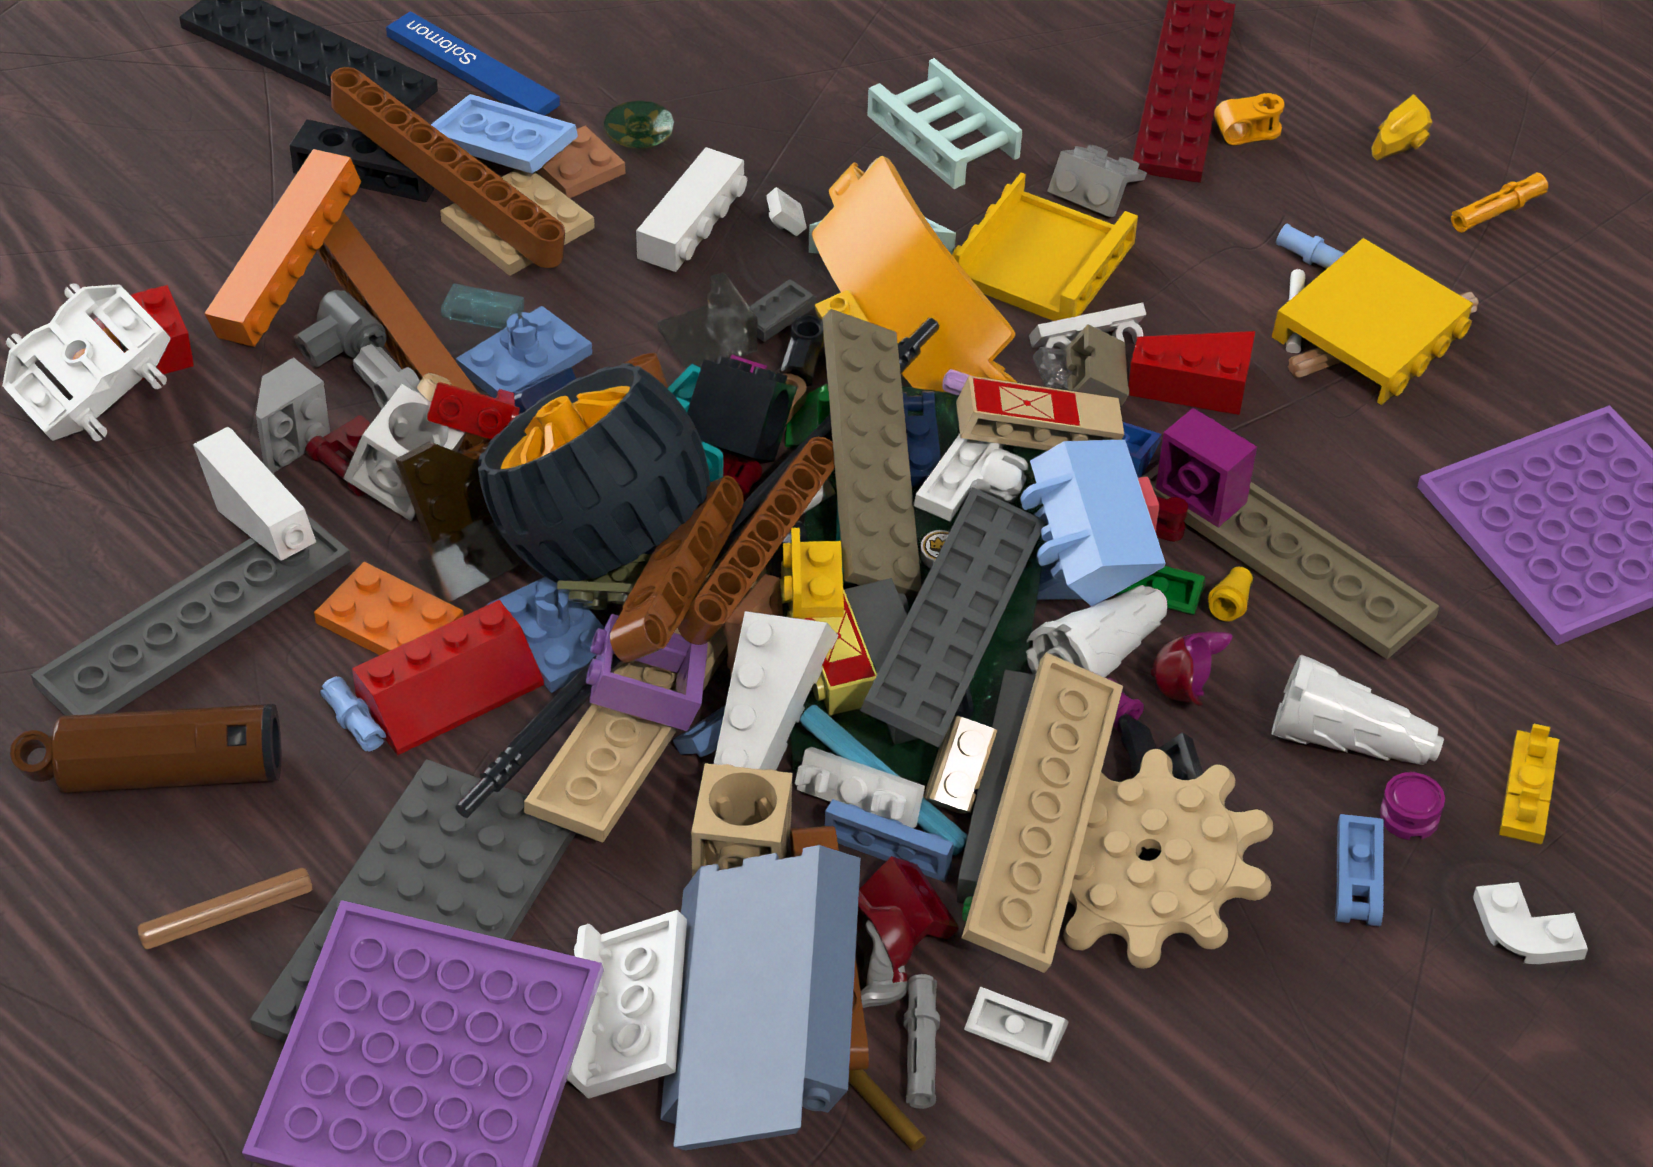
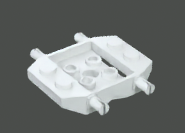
(99, 374)

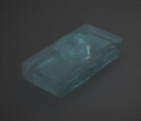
(481, 306)

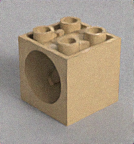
(740, 815)

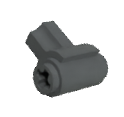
(339, 327)

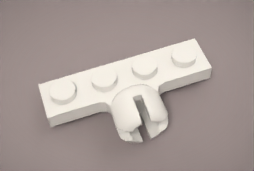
(971, 465)

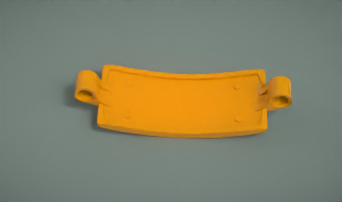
(904, 274)

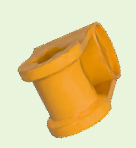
(1248, 120)

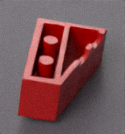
(1193, 369)

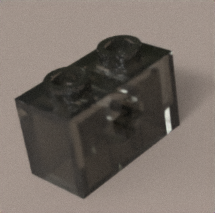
(449, 573)

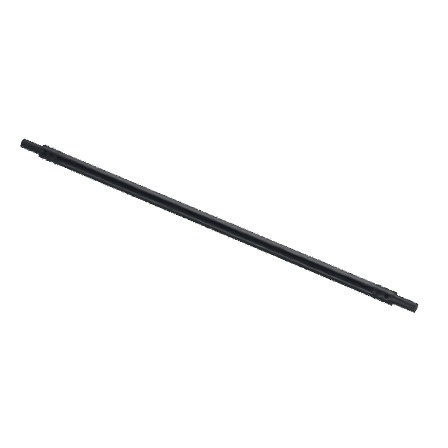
(577, 691)

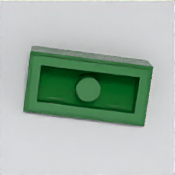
(1179, 587)

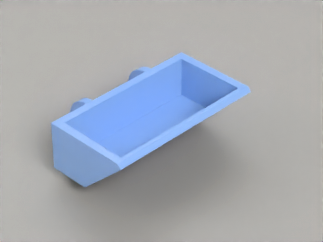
(1093, 518)

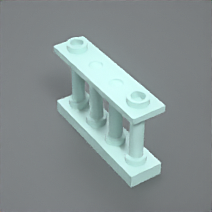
(935, 146)

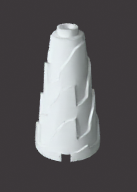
(1102, 633)
(1346, 715)

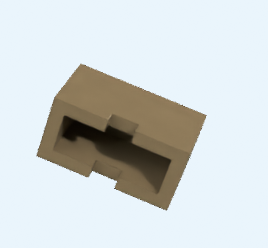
(1097, 364)

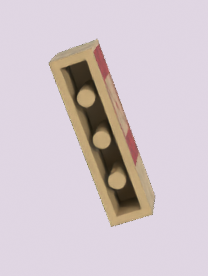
(1034, 414)

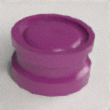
(1412, 805)

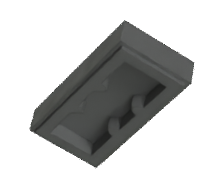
(781, 308)

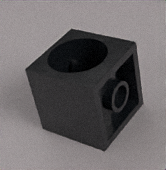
(741, 407)

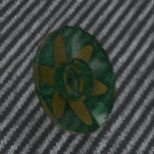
(638, 124)

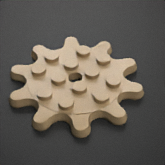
(1188, 880)

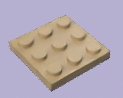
(540, 191)

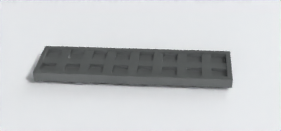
(953, 617)

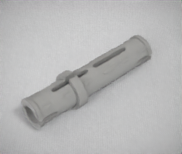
(921, 1023)

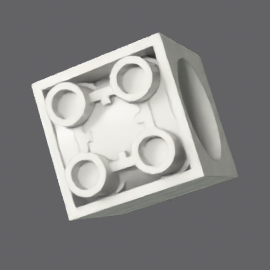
(395, 431)

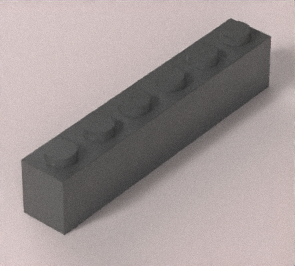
(1008, 722)

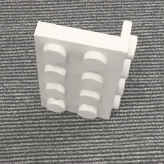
(636, 1005)

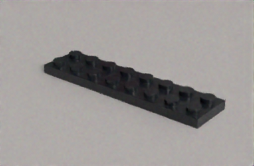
(300, 48)

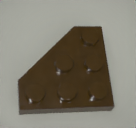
(443, 491)

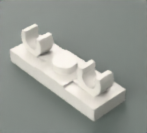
(1063, 331)
(859, 785)

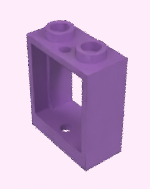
(644, 699)

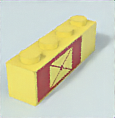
(847, 666)

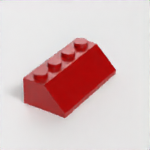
(448, 677)

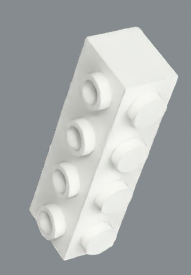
(690, 209)

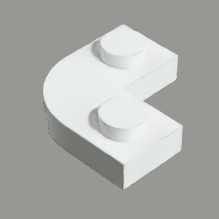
(1537, 938)

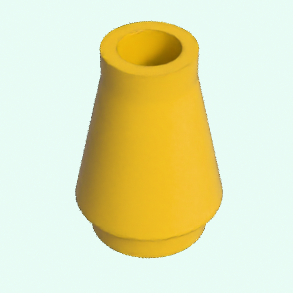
(1230, 597)

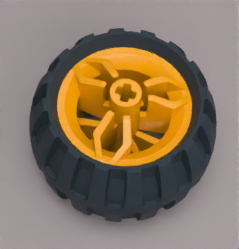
(594, 474)

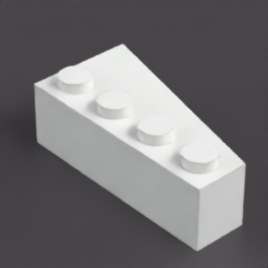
(768, 687)

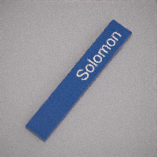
(471, 65)

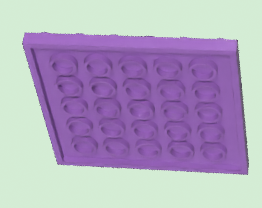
(1560, 520)
(423, 1049)

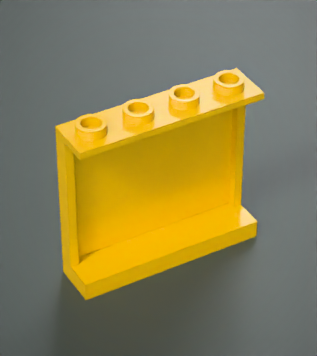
(1043, 253)
(1376, 316)

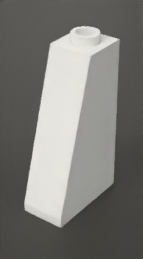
(252, 495)

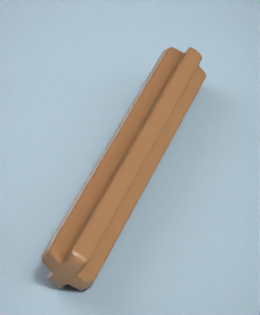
(224, 908)

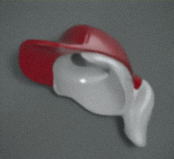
(887, 948)

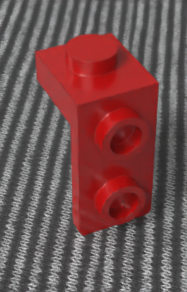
(472, 410)

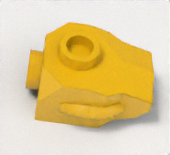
(1404, 128)

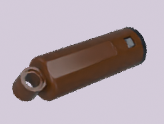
(156, 749)

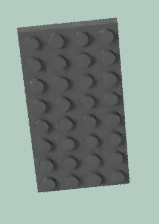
(434, 868)

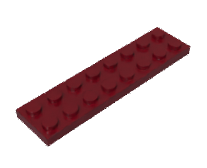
(1184, 89)

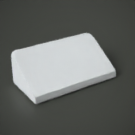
(1016, 1024)

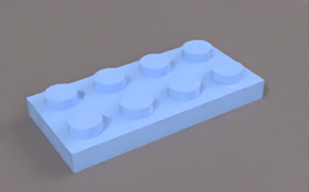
(505, 133)

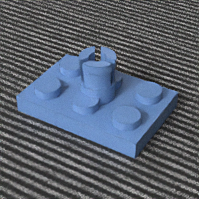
(524, 352)
(555, 629)

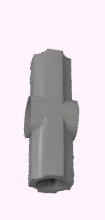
(383, 373)

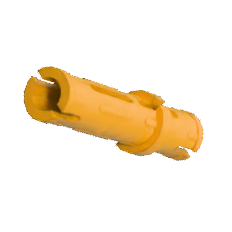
(1511, 196)

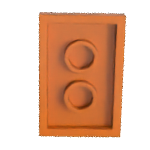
(382, 610)

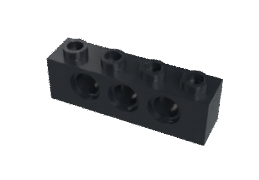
(374, 165)

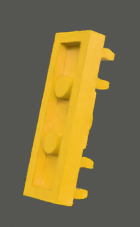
(1529, 785)

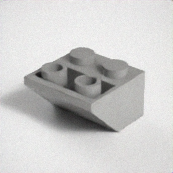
(290, 413)

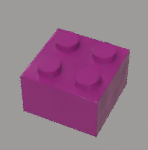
(1206, 467)

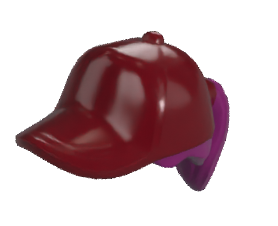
(1186, 664)

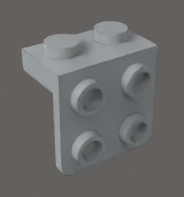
(1093, 178)

